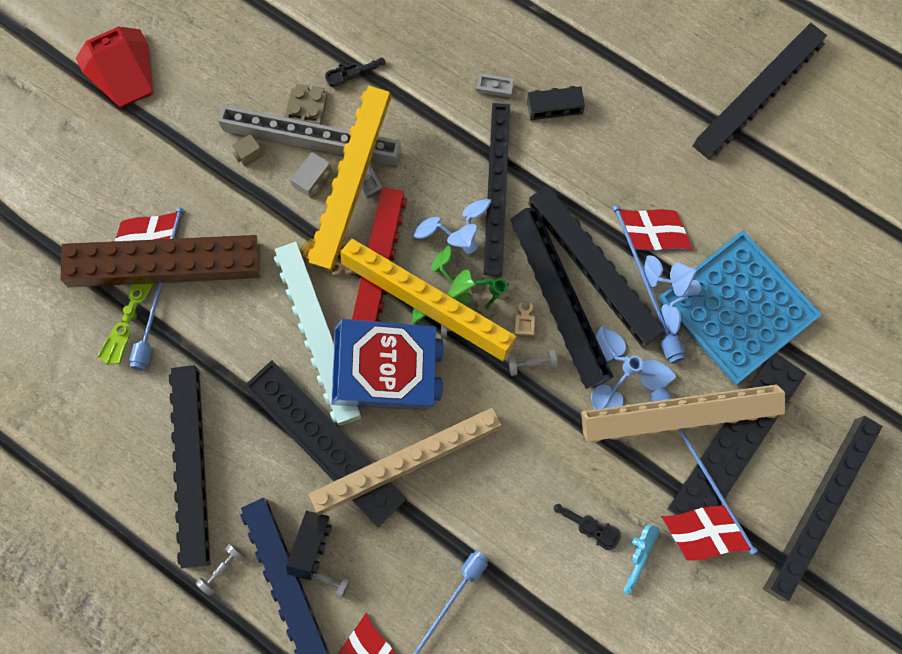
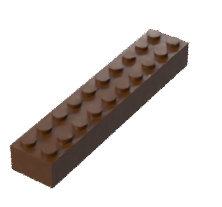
(160, 261)

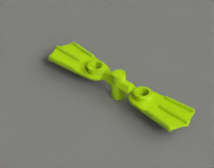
(116, 343)

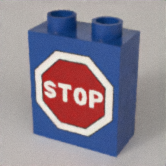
(386, 365)

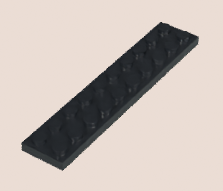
(319, 437)
(735, 443)

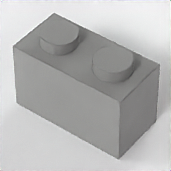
(311, 175)

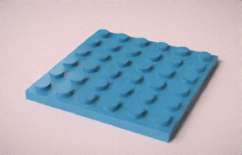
(743, 308)

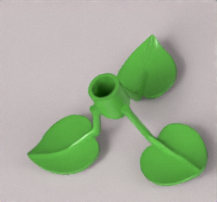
(460, 285)

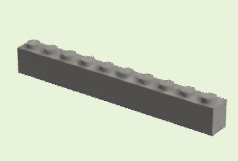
(301, 134)

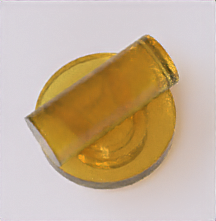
(305, 248)

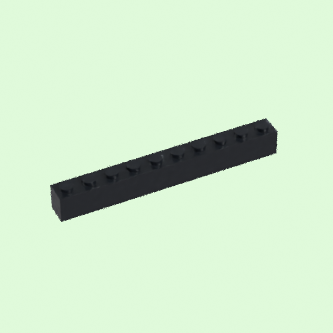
(759, 91)
(596, 267)
(561, 298)
(190, 468)
(822, 508)

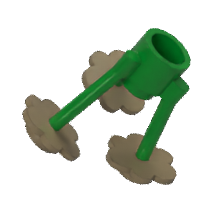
(499, 289)

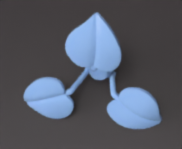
(463, 237)
(682, 283)
(654, 374)

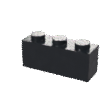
(555, 103)
(309, 545)

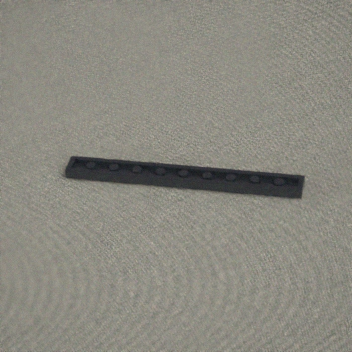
(497, 190)

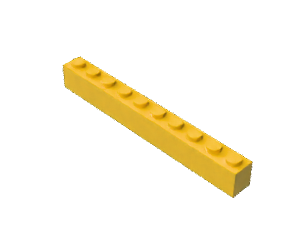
(350, 178)
(428, 299)

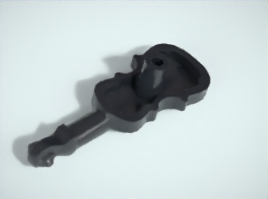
(343, 73)
(606, 535)

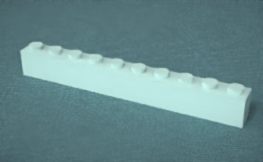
(312, 325)

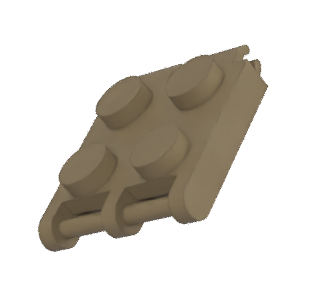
(307, 103)

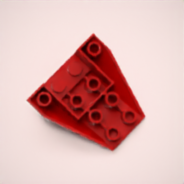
(118, 64)

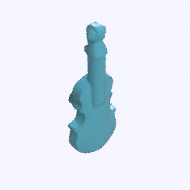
(644, 544)

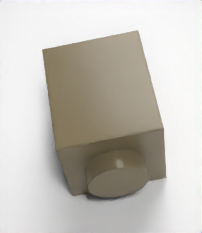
(247, 150)

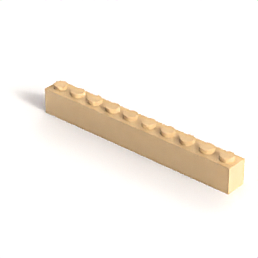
(683, 413)
(404, 461)

